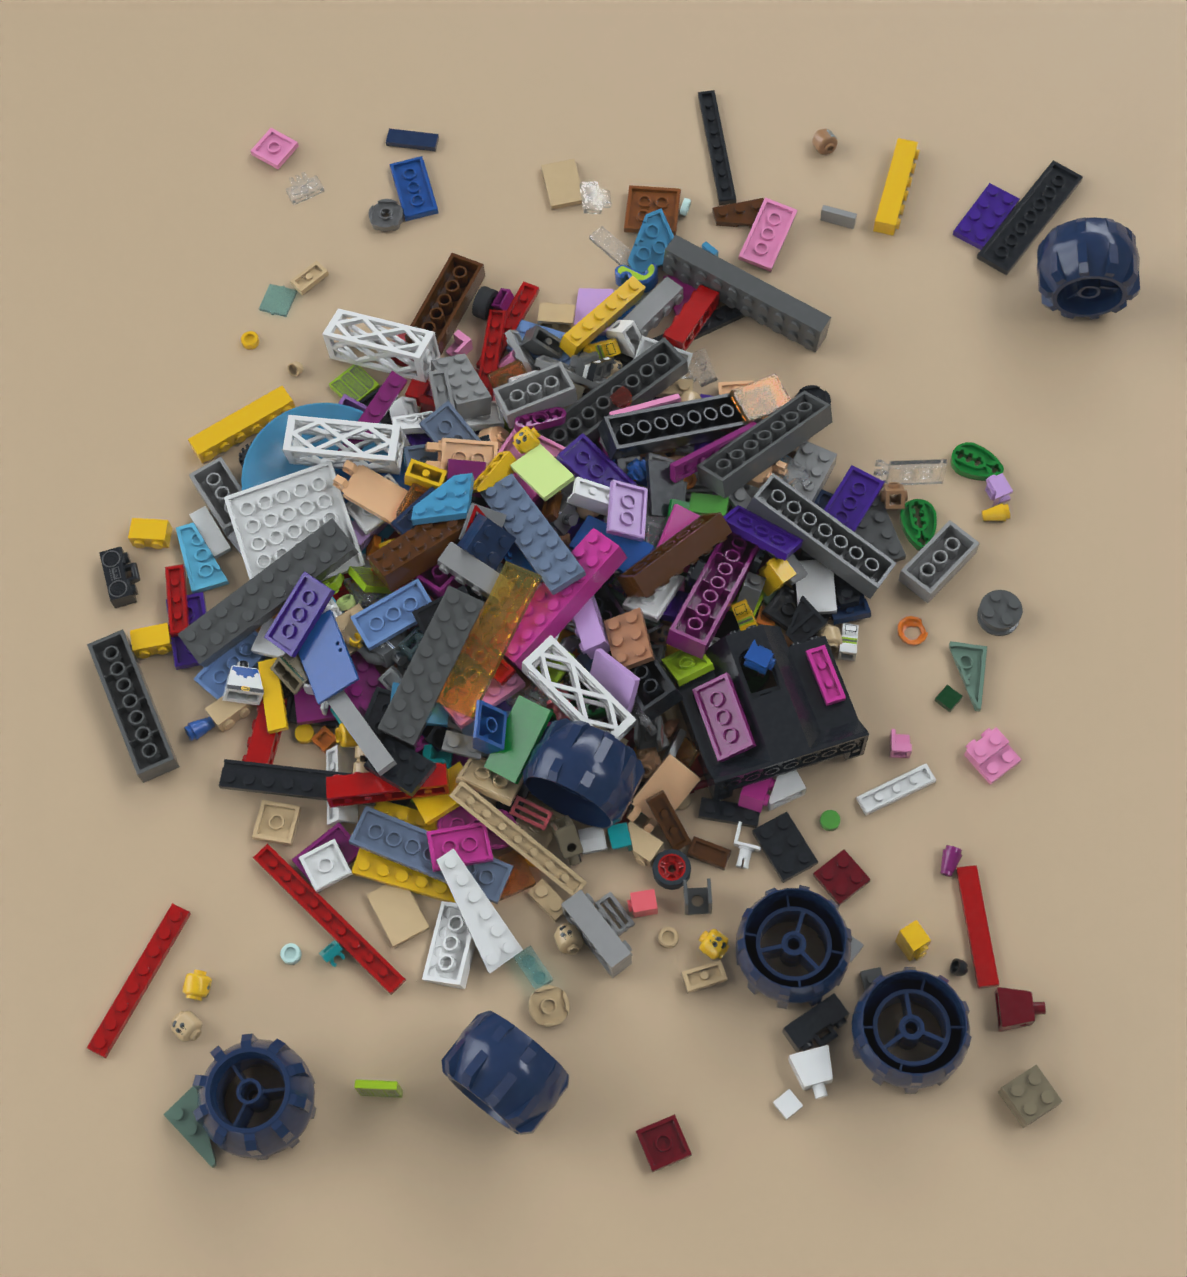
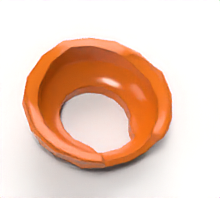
(911, 621)

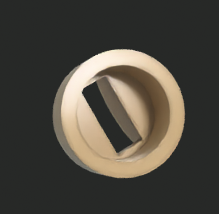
(295, 368)

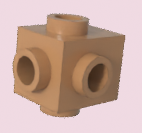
(896, 501)
(649, 759)

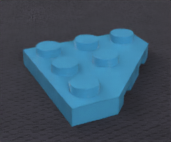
(650, 242)
(446, 502)

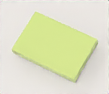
(542, 472)

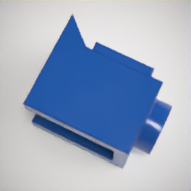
(759, 658)

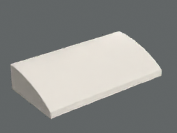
(450, 949)

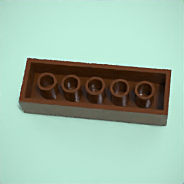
(449, 298)
(414, 552)
(674, 555)

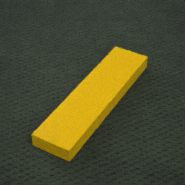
(273, 698)

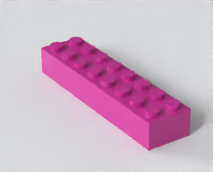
(551, 613)

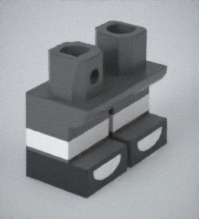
(591, 366)

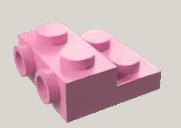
(992, 755)

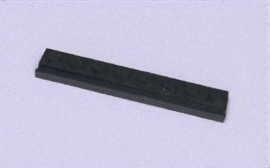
(276, 779)

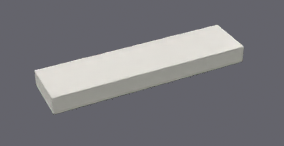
(896, 789)

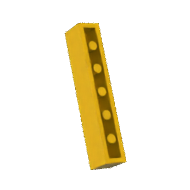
(895, 187)
(602, 316)
(240, 424)

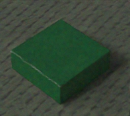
(948, 698)

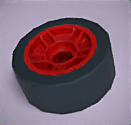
(662, 864)

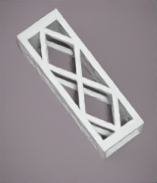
(421, 351)
(344, 430)
(576, 673)

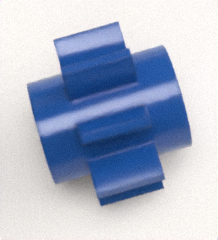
(637, 469)

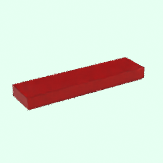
(176, 599)

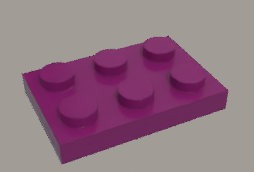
(342, 838)

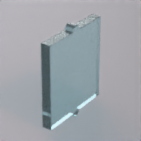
(278, 300)

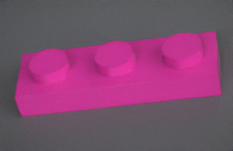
(825, 675)

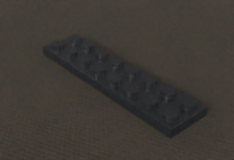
(1029, 217)

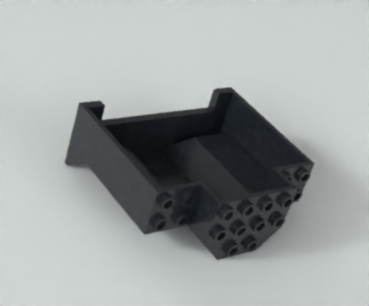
(786, 721)

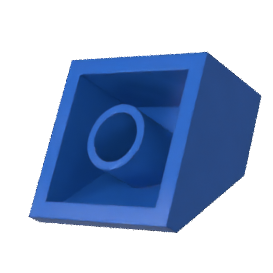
(489, 728)

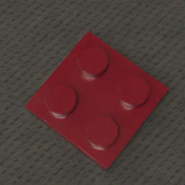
(841, 877)
(663, 1143)

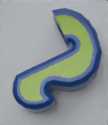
(648, 279)

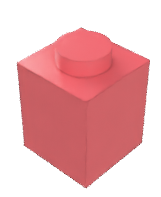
(643, 903)

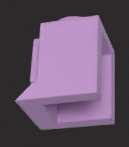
(998, 489)

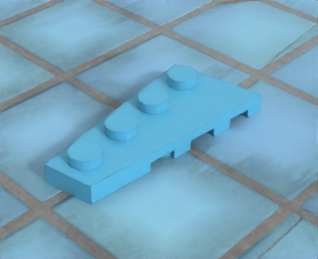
(199, 562)

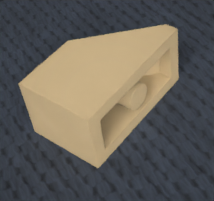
(644, 845)

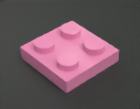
(274, 148)

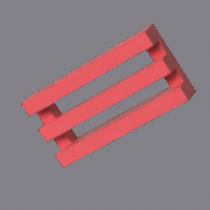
(546, 820)

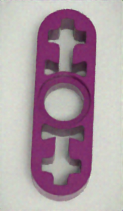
(552, 416)

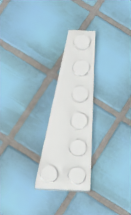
(410, 423)
(484, 923)

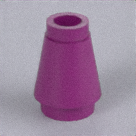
(950, 859)

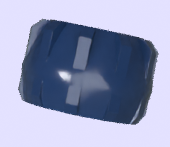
(1088, 267)
(583, 773)
(805, 908)
(933, 995)
(505, 1073)
(288, 1121)

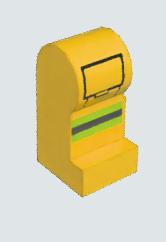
(604, 348)
(743, 614)

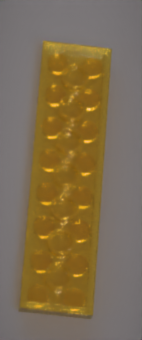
(489, 639)

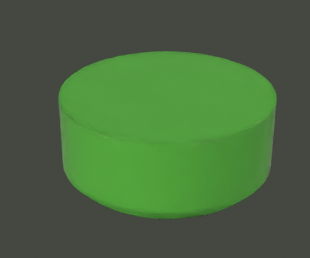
(830, 820)

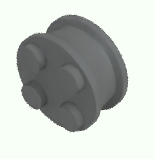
(999, 612)

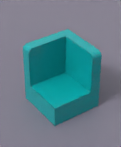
(437, 757)
(619, 836)

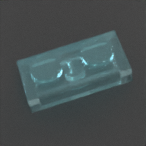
(533, 968)

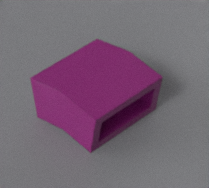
(503, 299)

